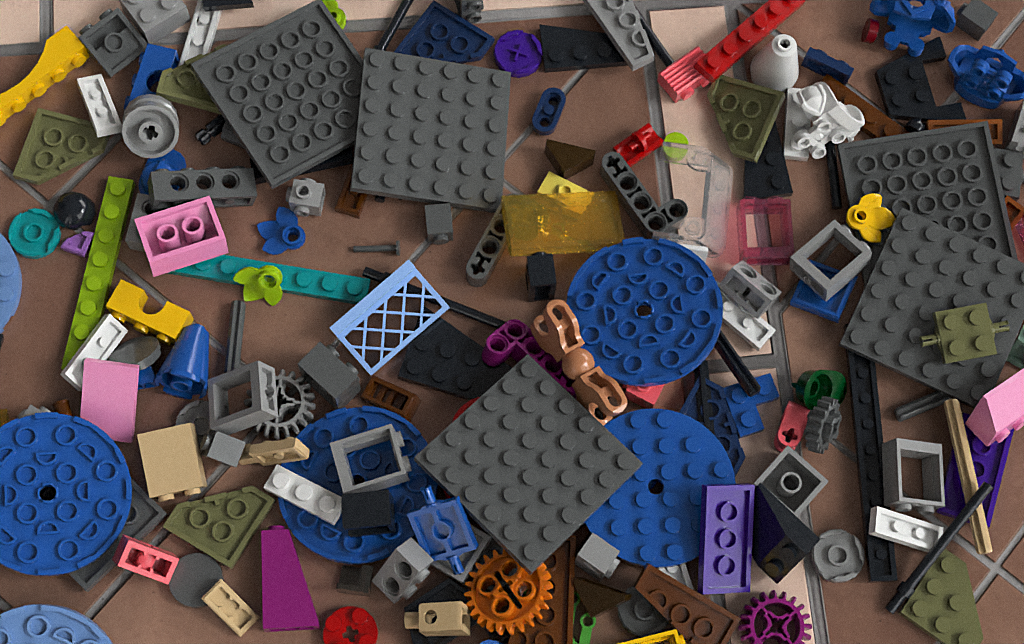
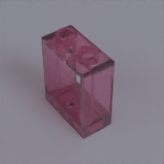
(765, 255)

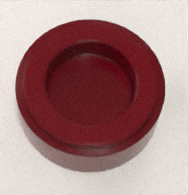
(870, 31)

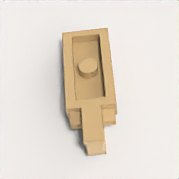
(274, 452)

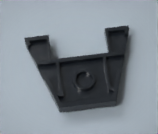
(907, 89)
(445, 592)

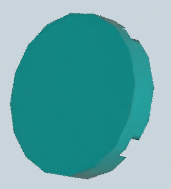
(34, 233)

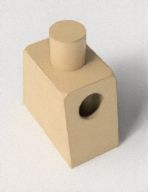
(451, 620)

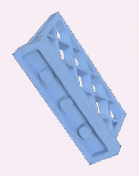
(373, 301)

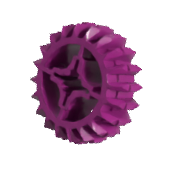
(767, 616)

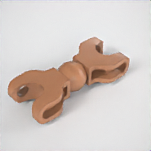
(565, 344)

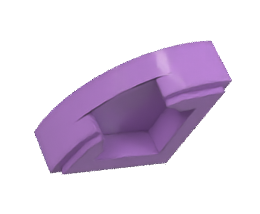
(79, 244)

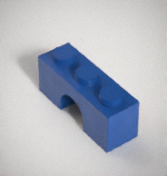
(151, 64)

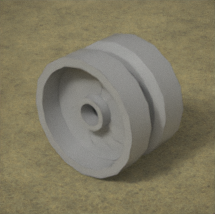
(146, 140)

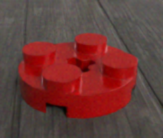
(352, 617)

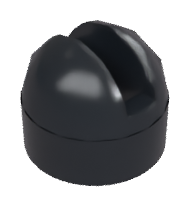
(915, 125)

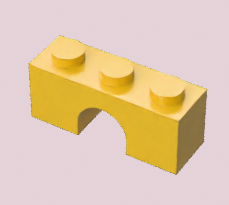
(128, 305)

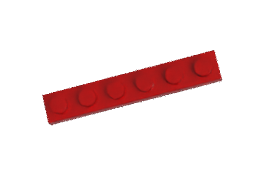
(745, 37)

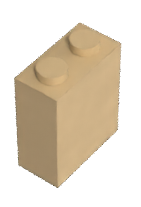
(172, 462)

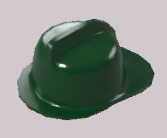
(819, 383)

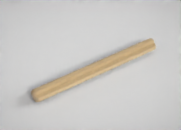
(967, 474)

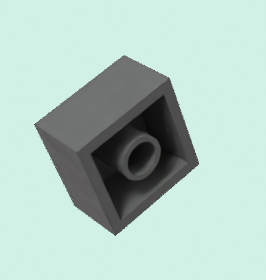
(330, 376)

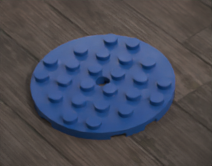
(682, 303)
(680, 457)
(367, 463)
(89, 499)

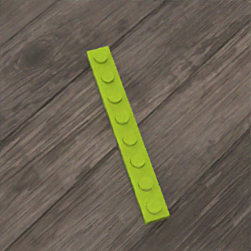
(100, 263)

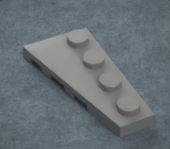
(624, 29)

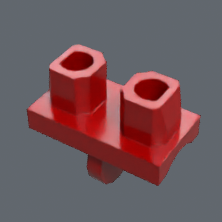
(638, 145)

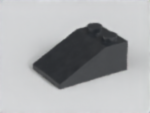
(778, 536)

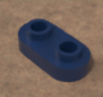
(547, 112)

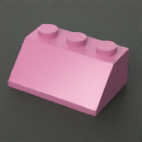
(181, 236)
(999, 411)

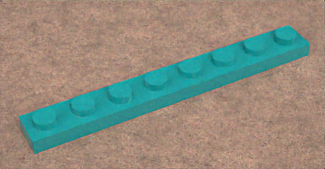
(294, 281)

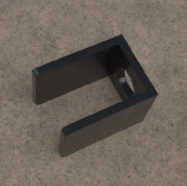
(368, 513)

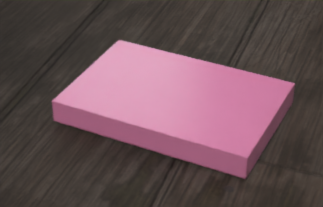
(110, 397)

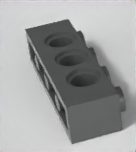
(240, 178)

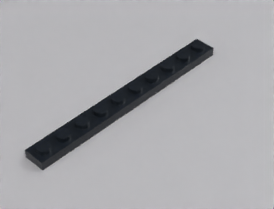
(868, 447)

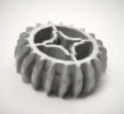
(290, 405)

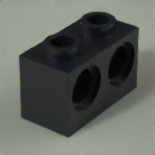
(540, 277)

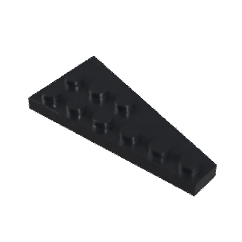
(448, 361)

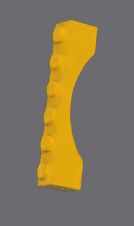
(60, 56)

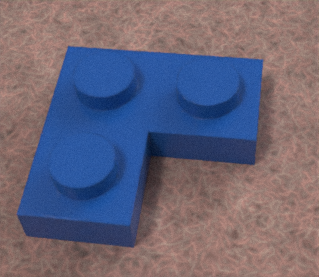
(744, 407)

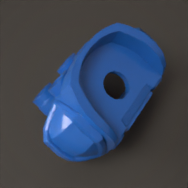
(913, 22)
(984, 79)

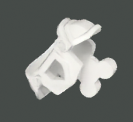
(829, 117)

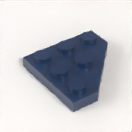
(445, 37)
(723, 421)

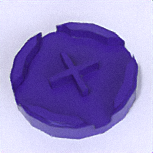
(518, 53)

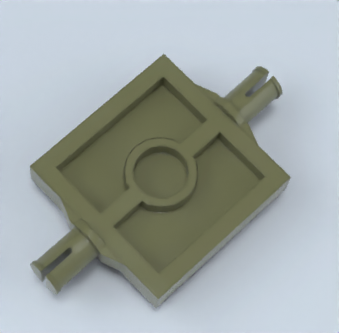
(964, 333)

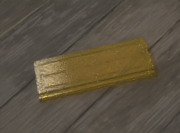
(561, 222)

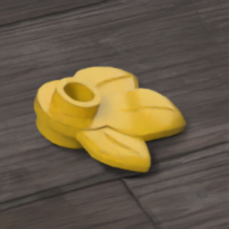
(873, 217)

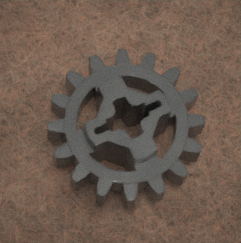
(822, 425)

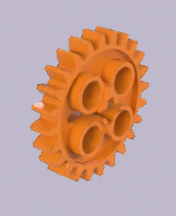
(487, 605)

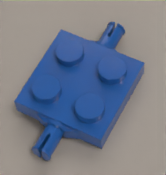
(443, 529)

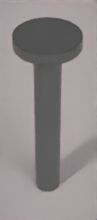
(379, 248)

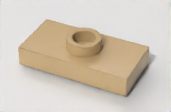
(230, 607)

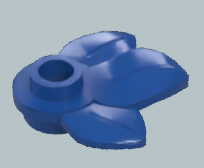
(279, 230)

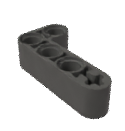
(638, 194)
(489, 239)

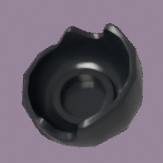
(74, 210)

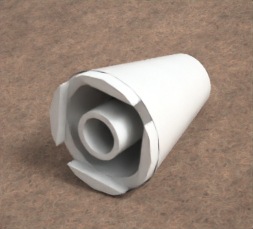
(776, 64)

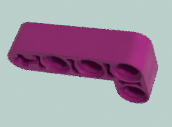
(519, 347)

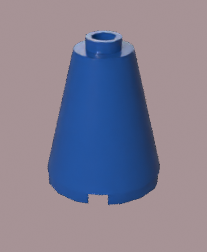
(187, 364)

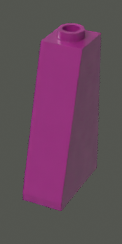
(285, 592)

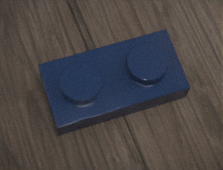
(821, 63)

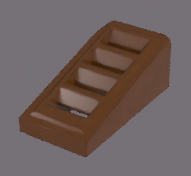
(404, 410)

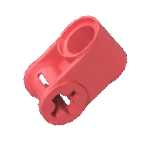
(792, 425)

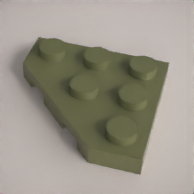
(183, 87)
(745, 114)
(56, 145)
(221, 522)
(945, 603)

